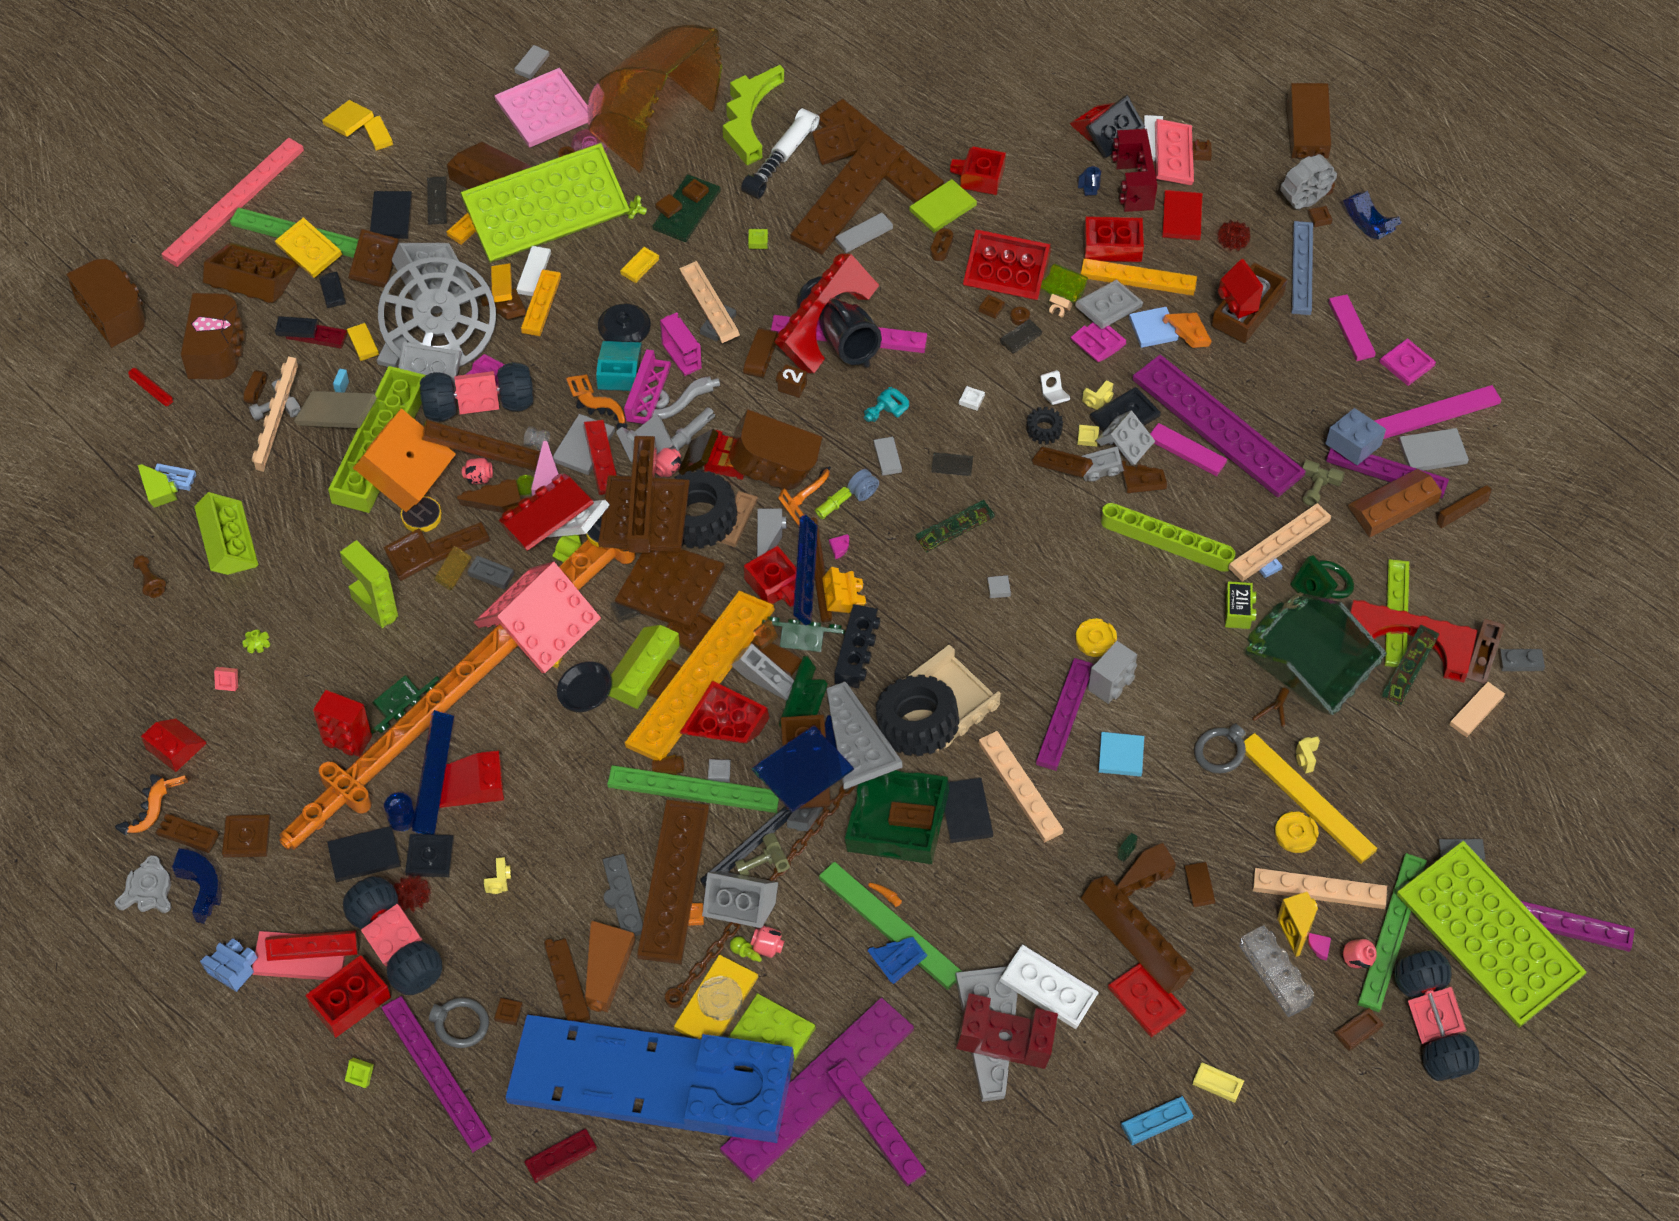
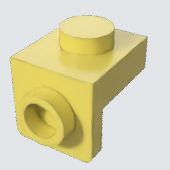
(1098, 399)
(1304, 753)
(498, 884)

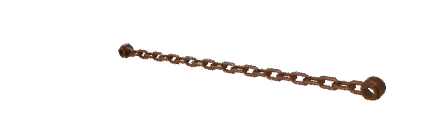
(675, 992)

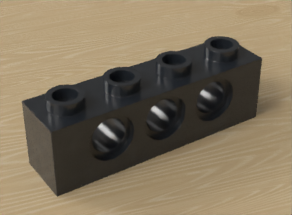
(860, 618)

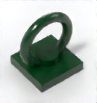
(1316, 581)

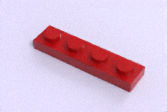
(599, 453)
(311, 945)

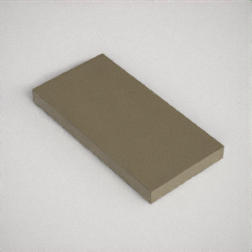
(335, 409)

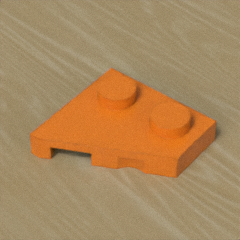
(1189, 328)

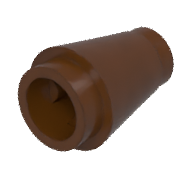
(670, 765)

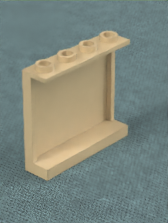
(972, 696)

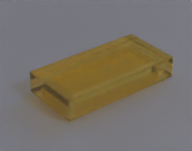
(452, 568)

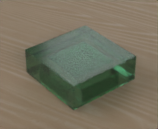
(1127, 847)

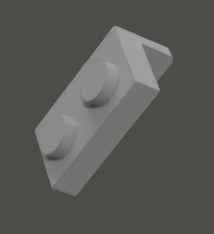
(1104, 463)

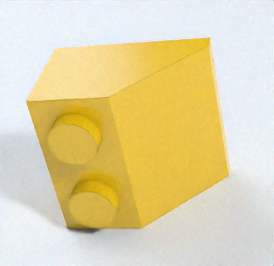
(1297, 919)

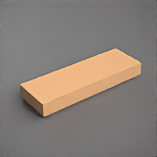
(1477, 709)

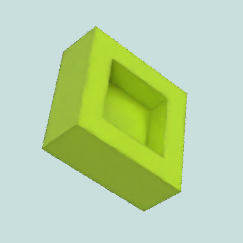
(758, 239)
(359, 1072)

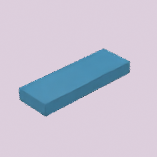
(1157, 1120)

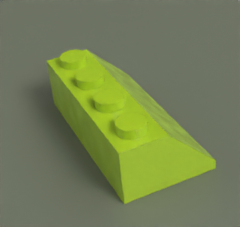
(225, 534)
(643, 664)

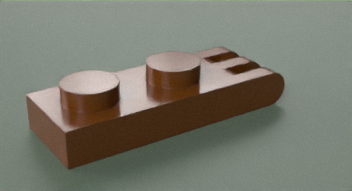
(187, 833)

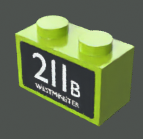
(1239, 605)

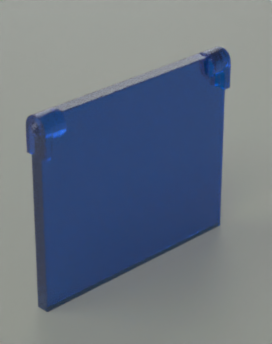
(802, 768)

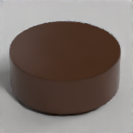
(1019, 315)

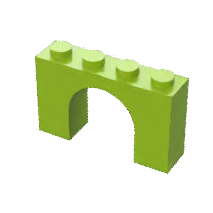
(373, 586)

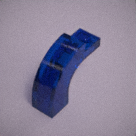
(1368, 218)
(197, 868)

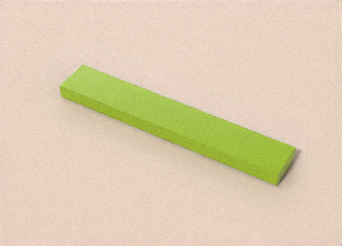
(1397, 600)

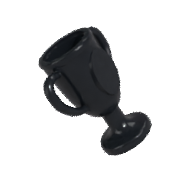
(846, 328)

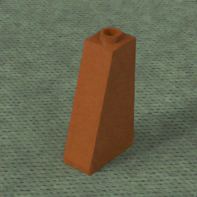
(607, 960)

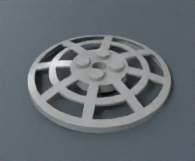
(441, 299)

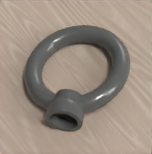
(1235, 735)
(438, 1016)

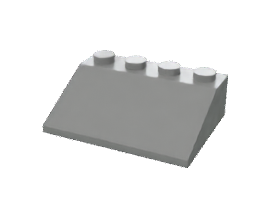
(411, 252)

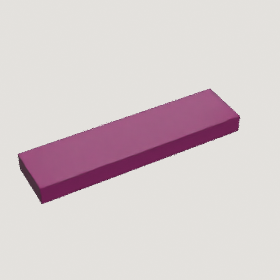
(1351, 327)
(1188, 449)

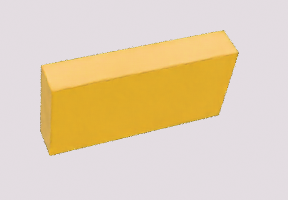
(378, 133)
(639, 264)
(362, 341)

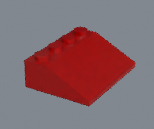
(1007, 264)
(545, 511)

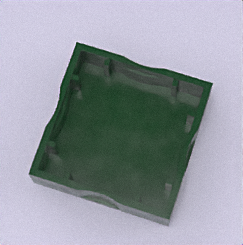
(869, 824)

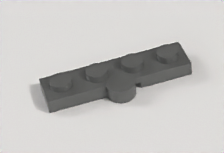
(621, 894)

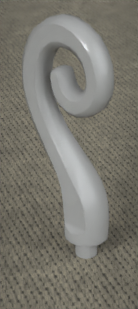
(698, 387)

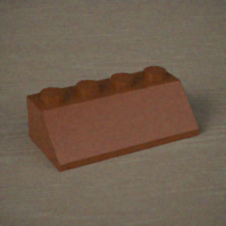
(1395, 502)

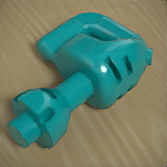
(887, 403)

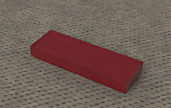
(325, 336)
(560, 1155)

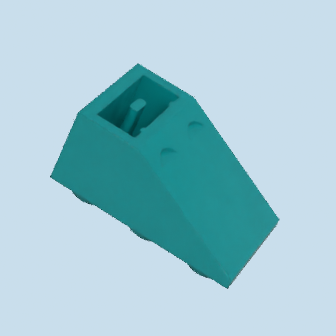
(618, 365)

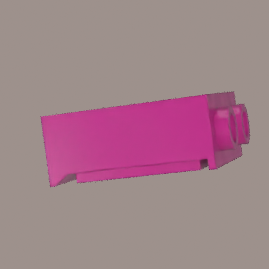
(680, 344)

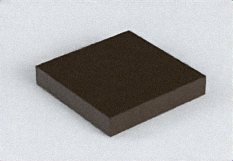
(698, 451)

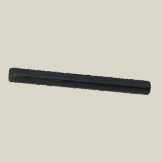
(750, 843)

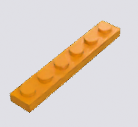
(1139, 277)

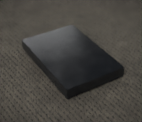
(1118, 117)
(391, 213)
(1131, 400)
(967, 811)
(363, 854)

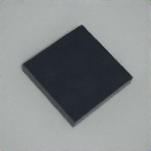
(429, 855)

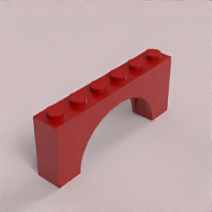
(799, 335)
(1453, 644)

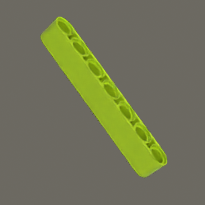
(1161, 530)

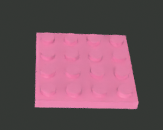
(543, 107)

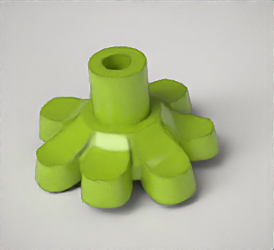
(636, 207)
(256, 640)

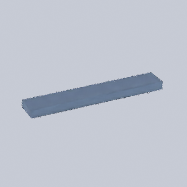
(1302, 268)

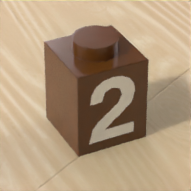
(791, 381)

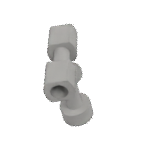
(291, 406)

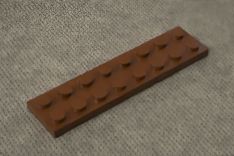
(907, 173)
(847, 193)
(673, 882)

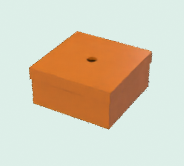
(402, 462)

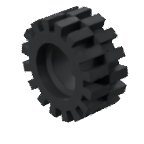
(1044, 434)

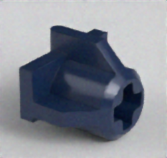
(1090, 180)

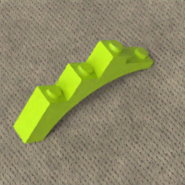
(746, 96)

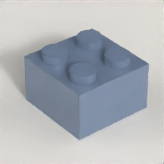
(1355, 436)

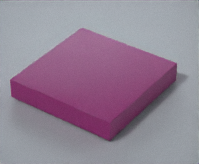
(1407, 362)

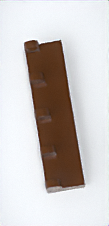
(566, 980)

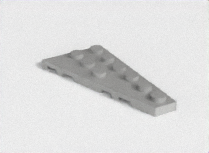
(859, 738)
(990, 1071)

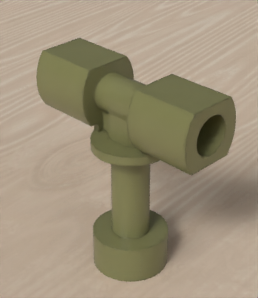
(1320, 478)
(772, 854)

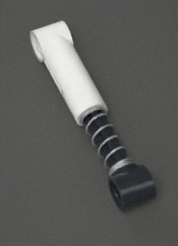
(804, 123)

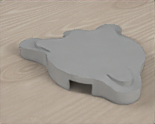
(147, 887)

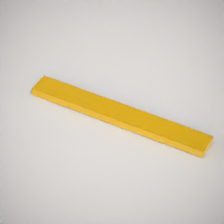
(1309, 799)

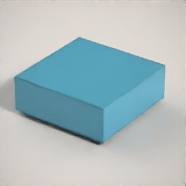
(341, 381)

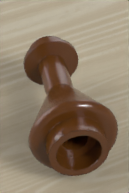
(152, 585)

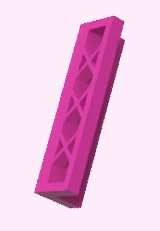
(640, 385)

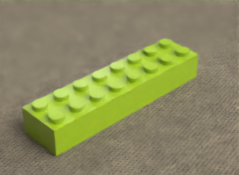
(396, 391)

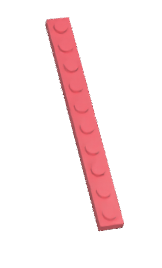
(234, 199)

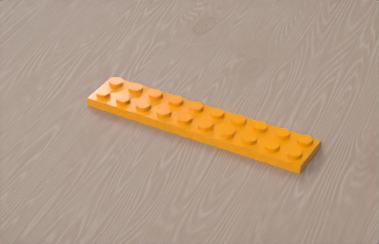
(707, 663)

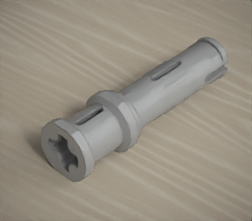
(683, 436)

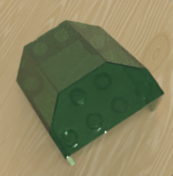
(1315, 649)

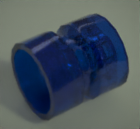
(399, 811)

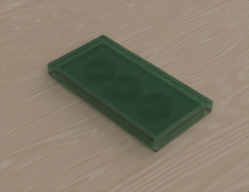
(685, 221)

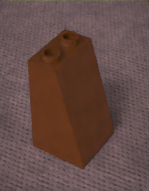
(1309, 120)

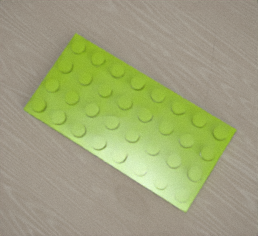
(545, 202)
(1491, 934)

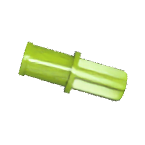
(833, 502)

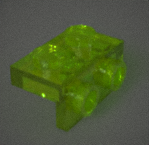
(1065, 283)

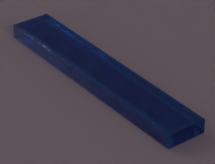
(805, 570)
(432, 773)

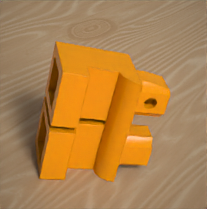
(842, 590)

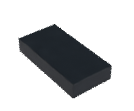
(332, 289)
(296, 327)

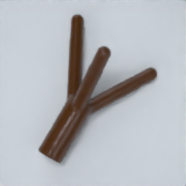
(1277, 704)

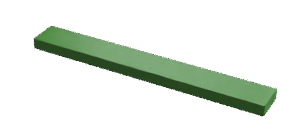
(276, 227)
(693, 789)
(887, 922)
(1390, 937)

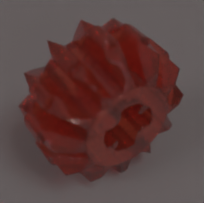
(1234, 235)
(417, 898)

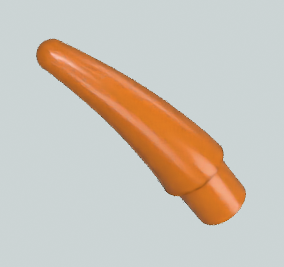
(887, 893)

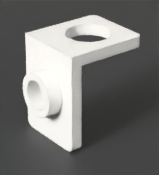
(1055, 393)

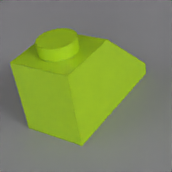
(157, 486)

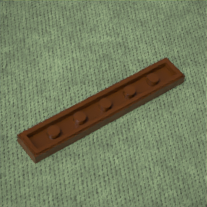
(480, 445)

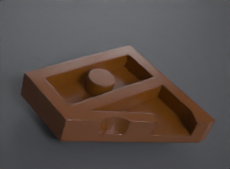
(510, 308)
(1143, 478)

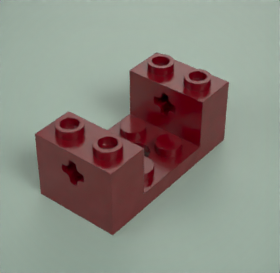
(1138, 187)
(1030, 1038)

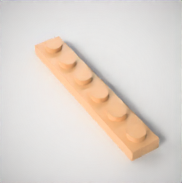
(709, 302)
(277, 407)
(1279, 542)
(1020, 786)
(1320, 888)

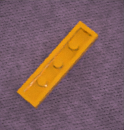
(541, 302)

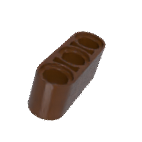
(760, 352)

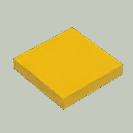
(348, 118)

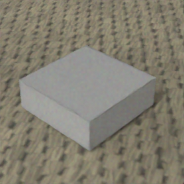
(999, 586)
(719, 770)

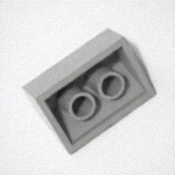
(739, 898)

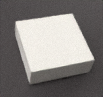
(971, 398)

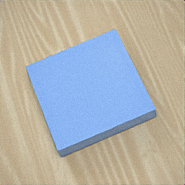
(1150, 327)

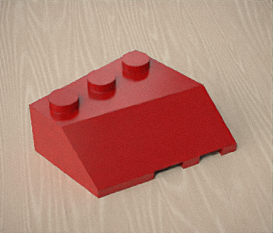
(726, 716)

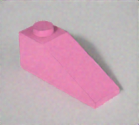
(545, 468)

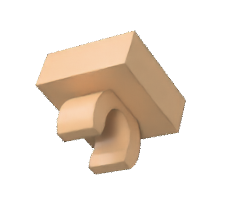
(1061, 303)

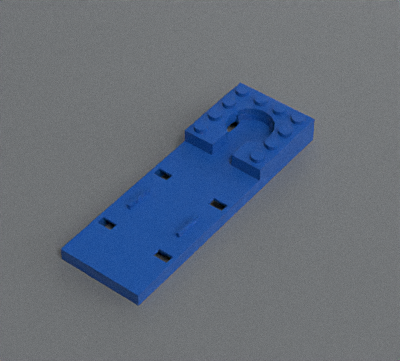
(682, 1082)

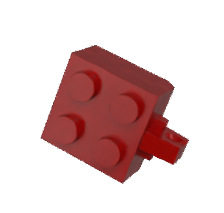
(980, 170)
(772, 576)

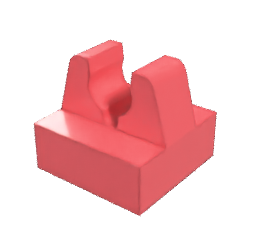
(226, 678)

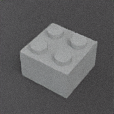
(1113, 672)

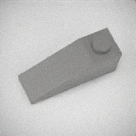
(769, 529)
(763, 672)

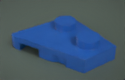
(898, 957)

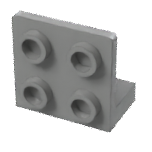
(652, 427)
(1128, 436)

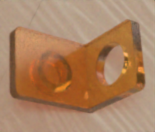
(763, 636)

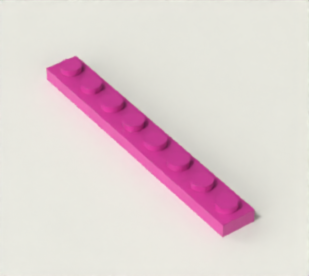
(891, 338)

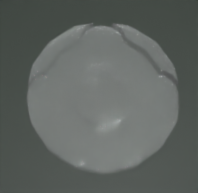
(720, 998)

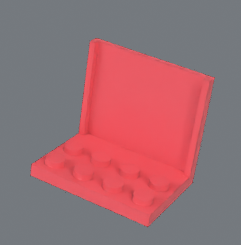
(542, 614)

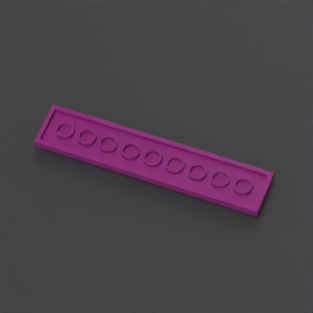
(1219, 425)
(814, 1093)

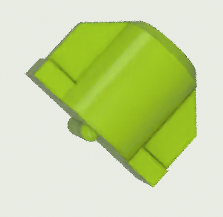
(566, 546)

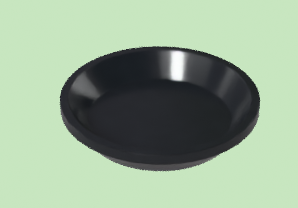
(624, 323)
(584, 686)

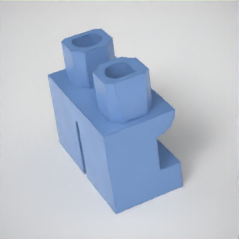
(228, 965)

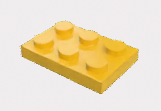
(308, 247)

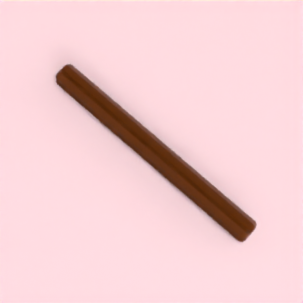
(826, 616)

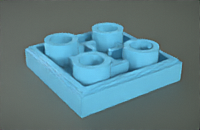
(1121, 754)

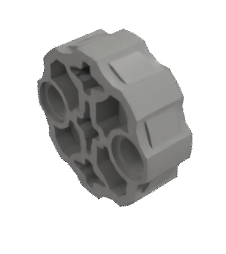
(1308, 181)

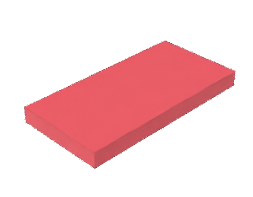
(1174, 152)
(307, 968)

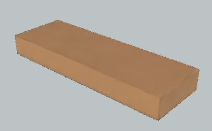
(745, 505)

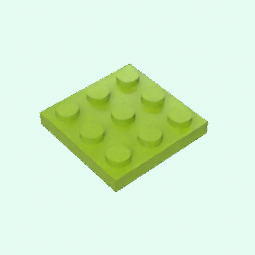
(773, 1024)

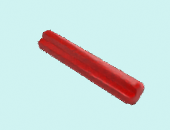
(151, 387)

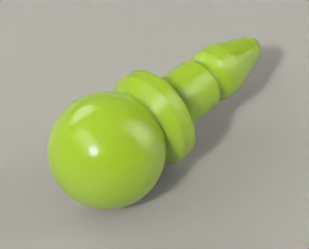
(740, 946)

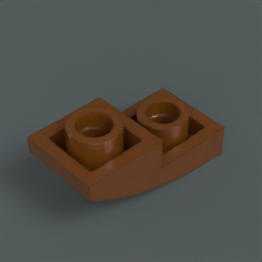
(782, 658)
(1200, 884)

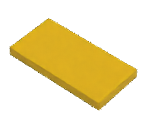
(693, 1021)

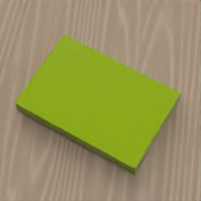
(943, 205)

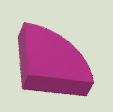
(839, 545)
(1319, 945)

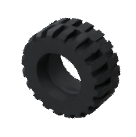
(717, 522)
(913, 695)

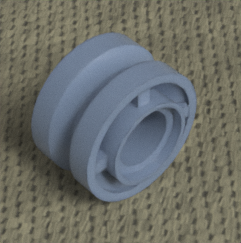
(863, 485)

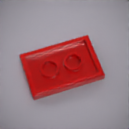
(1182, 215)
(1146, 1000)

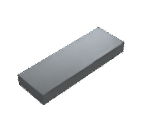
(864, 232)

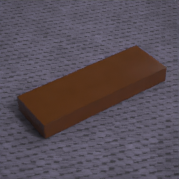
(1062, 461)
(1464, 506)
(462, 539)

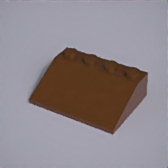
(482, 165)
(249, 272)

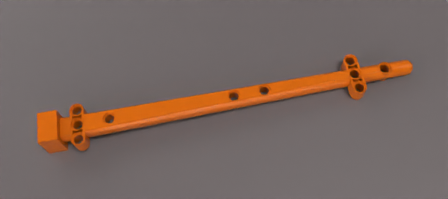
(417, 719)

